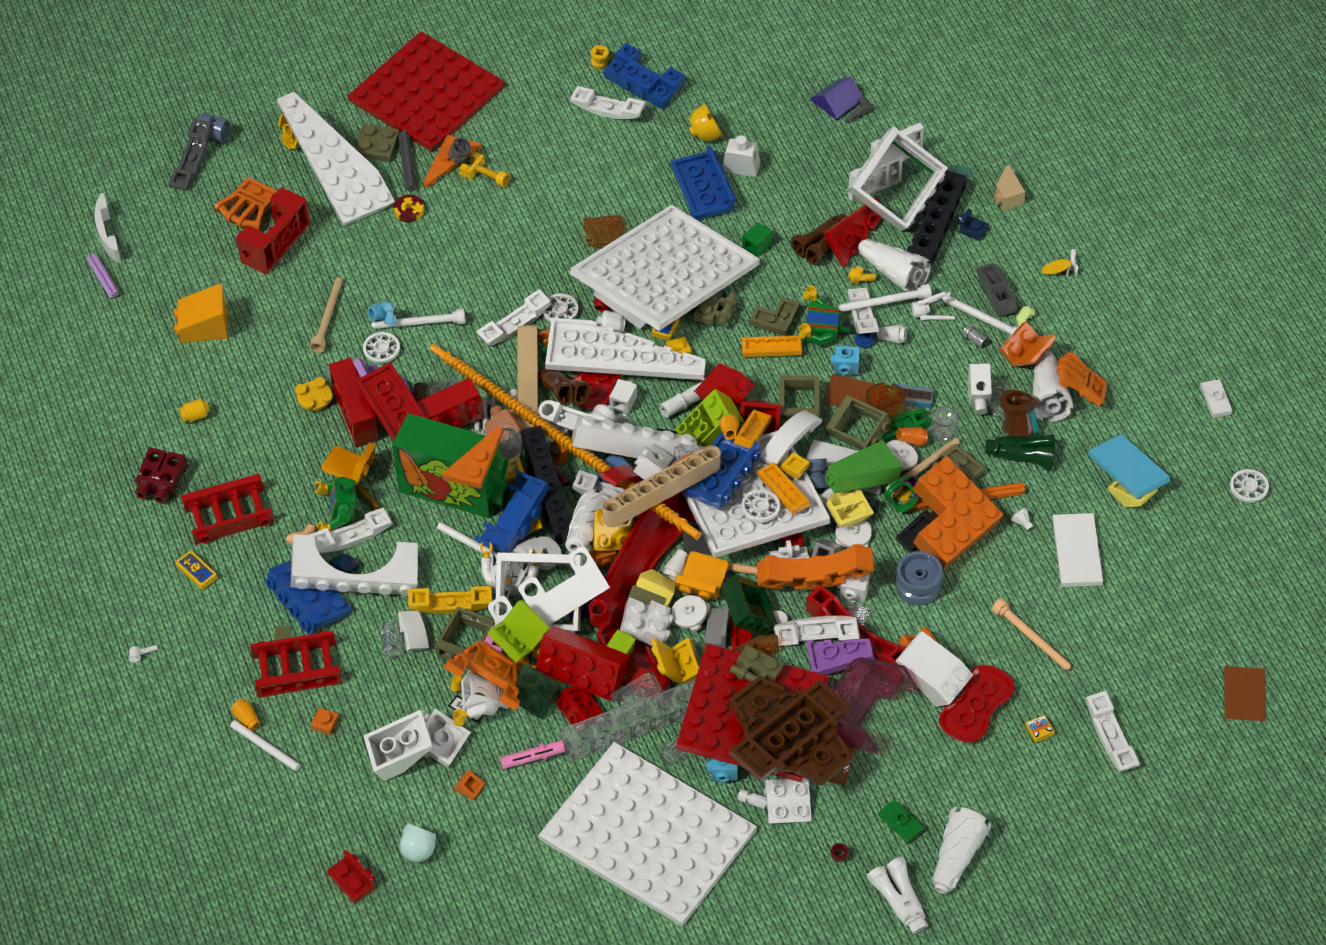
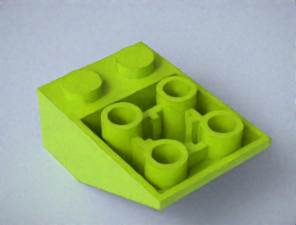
(705, 418)

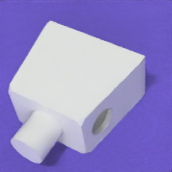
(741, 157)
(979, 387)

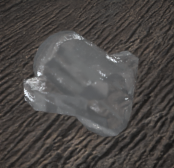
(859, 611)
(670, 754)

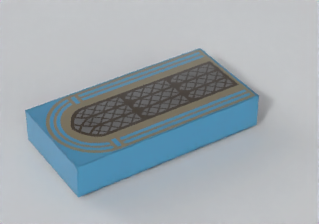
(917, 395)

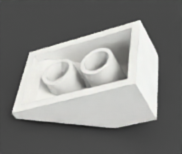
(934, 669)
(398, 745)

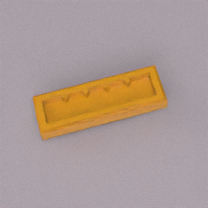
(771, 346)
(753, 429)
(783, 488)

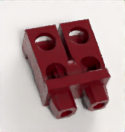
(160, 474)

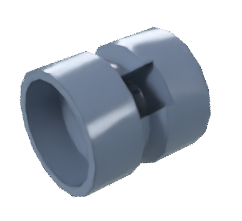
(219, 129)
(817, 472)

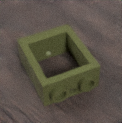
(790, 382)
(844, 414)
(444, 648)

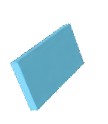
(1129, 466)

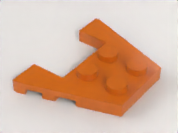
(491, 665)

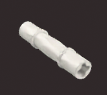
(679, 402)

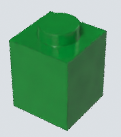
(757, 239)

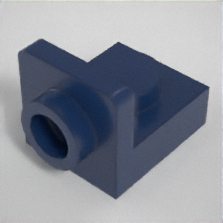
(972, 226)

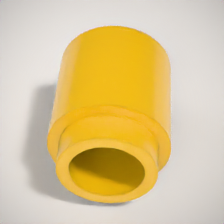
(194, 410)

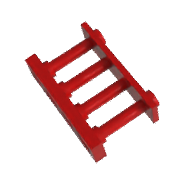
(222, 493)
(299, 681)

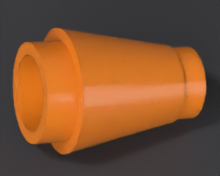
(914, 435)

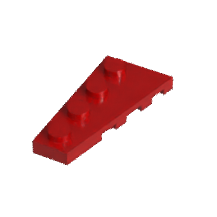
(850, 231)

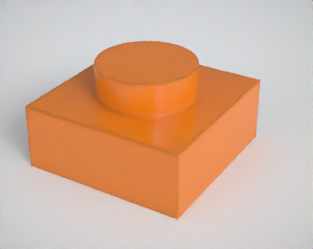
(324, 721)

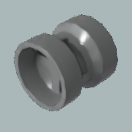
(459, 150)

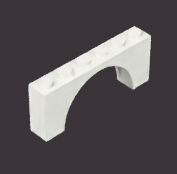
(313, 572)

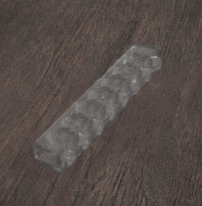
(628, 714)

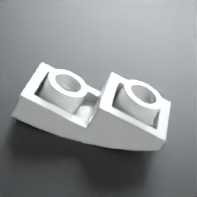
(414, 630)

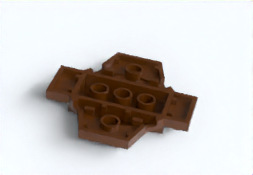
(790, 731)

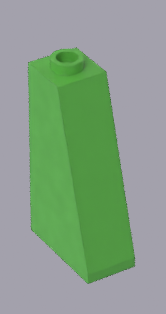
(864, 469)

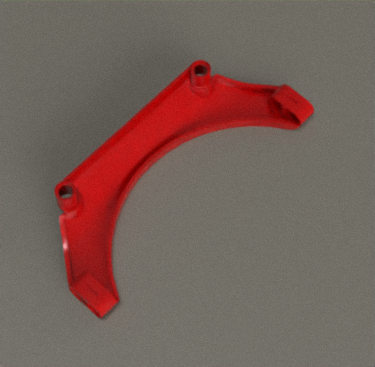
(642, 550)

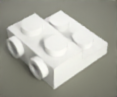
(646, 621)
(445, 737)

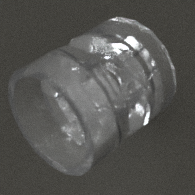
(944, 424)

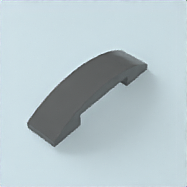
(192, 156)

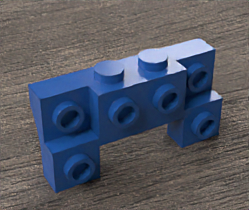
(641, 80)
(518, 515)

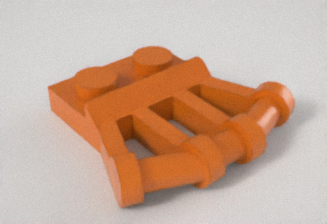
(251, 193)
(1081, 378)

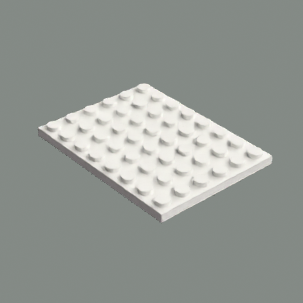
(664, 267)
(647, 833)

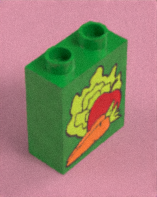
(428, 449)

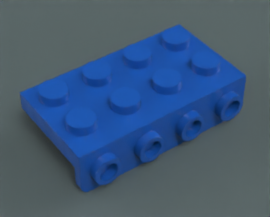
(704, 184)
(735, 464)
(308, 606)

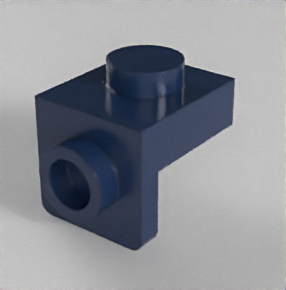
(344, 563)

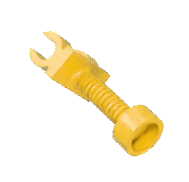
(477, 161)

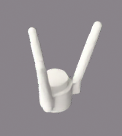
(921, 308)

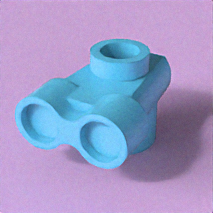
(382, 311)

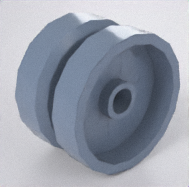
(919, 578)

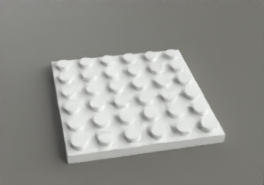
(732, 531)

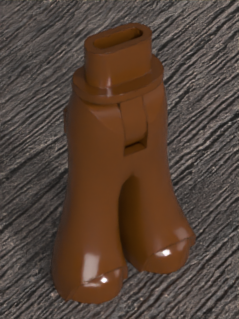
(814, 243)
(564, 388)

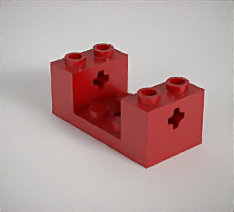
(290, 220)

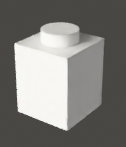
(623, 396)

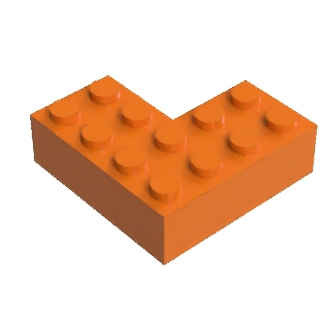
(962, 512)

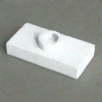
(1216, 398)

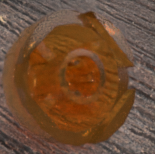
(887, 399)

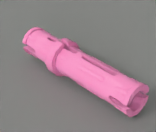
(557, 748)

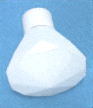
(1021, 517)

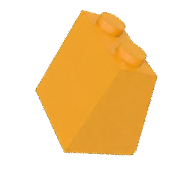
(202, 316)

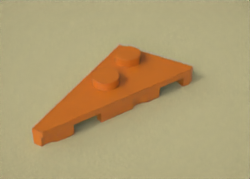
(442, 162)
(474, 465)

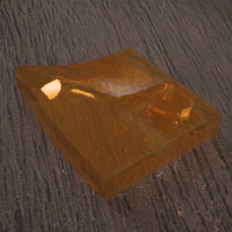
(602, 230)

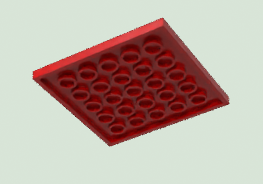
(426, 91)
(709, 721)

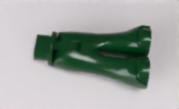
(1029, 449)

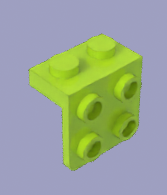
(519, 631)

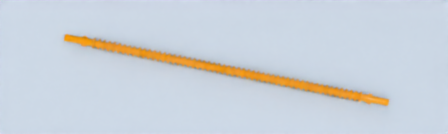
(553, 432)

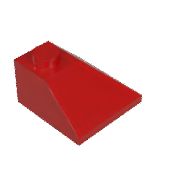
(726, 381)
(766, 407)

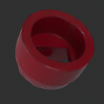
(836, 848)

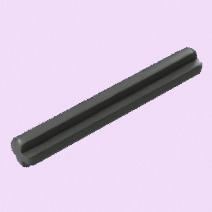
(406, 159)

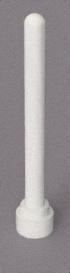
(922, 292)
(978, 314)
(457, 317)

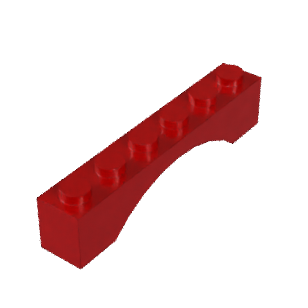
(824, 603)

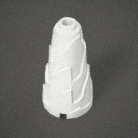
(898, 265)
(1054, 399)
(582, 524)
(961, 839)

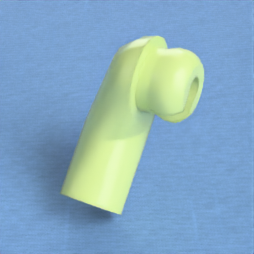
(1025, 313)

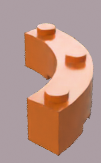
(817, 570)

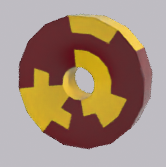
(407, 215)

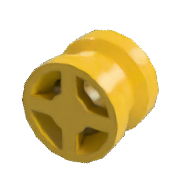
(599, 57)

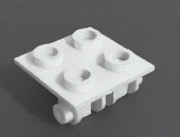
(788, 801)

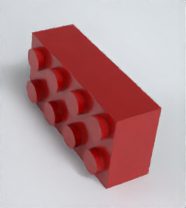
(454, 405)
(355, 408)
(582, 662)

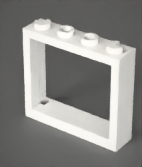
(928, 190)
(504, 558)

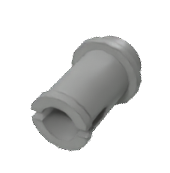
(975, 336)

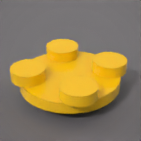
(314, 394)

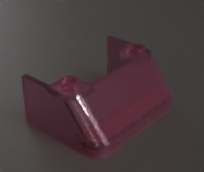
(860, 687)

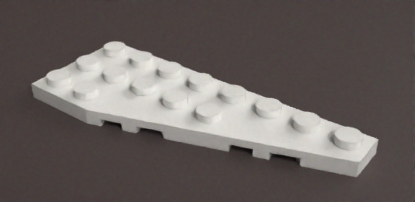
(344, 174)
(597, 349)

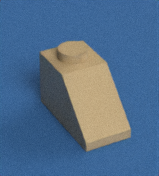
(1009, 190)

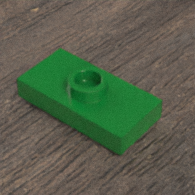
(901, 821)

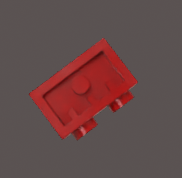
(577, 705)
(352, 877)

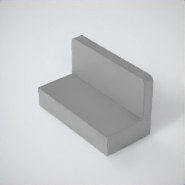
(717, 626)

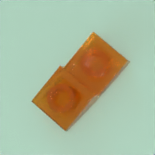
(766, 644)

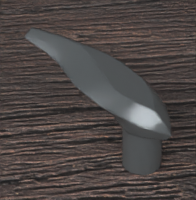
(863, 109)

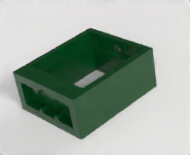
(737, 592)

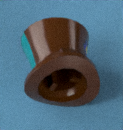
(1019, 413)

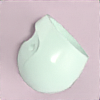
(416, 843)

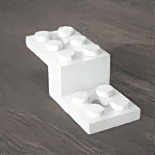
(889, 168)

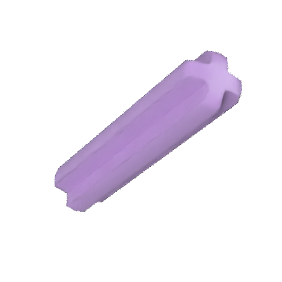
(103, 275)

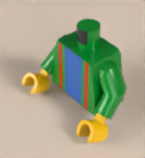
(822, 320)
(342, 501)

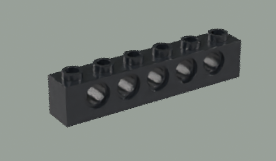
(938, 216)
(542, 467)

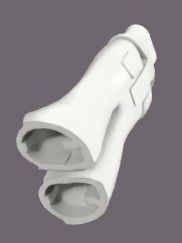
(905, 904)

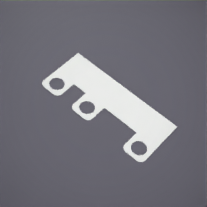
(565, 597)

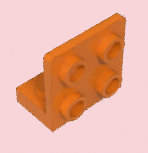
(1025, 346)

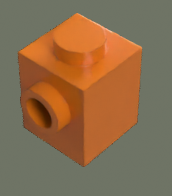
(602, 559)

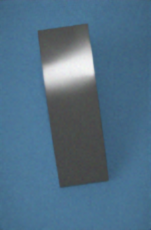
(997, 289)

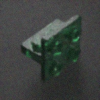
(536, 691)

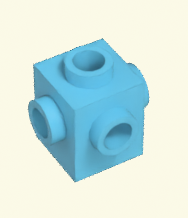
(845, 360)
(721, 771)

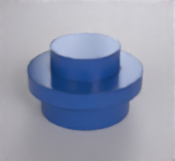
(864, 340)

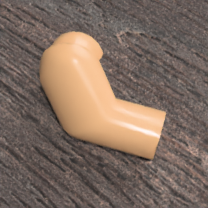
(307, 531)

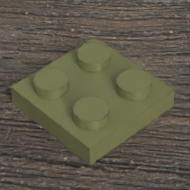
(377, 142)

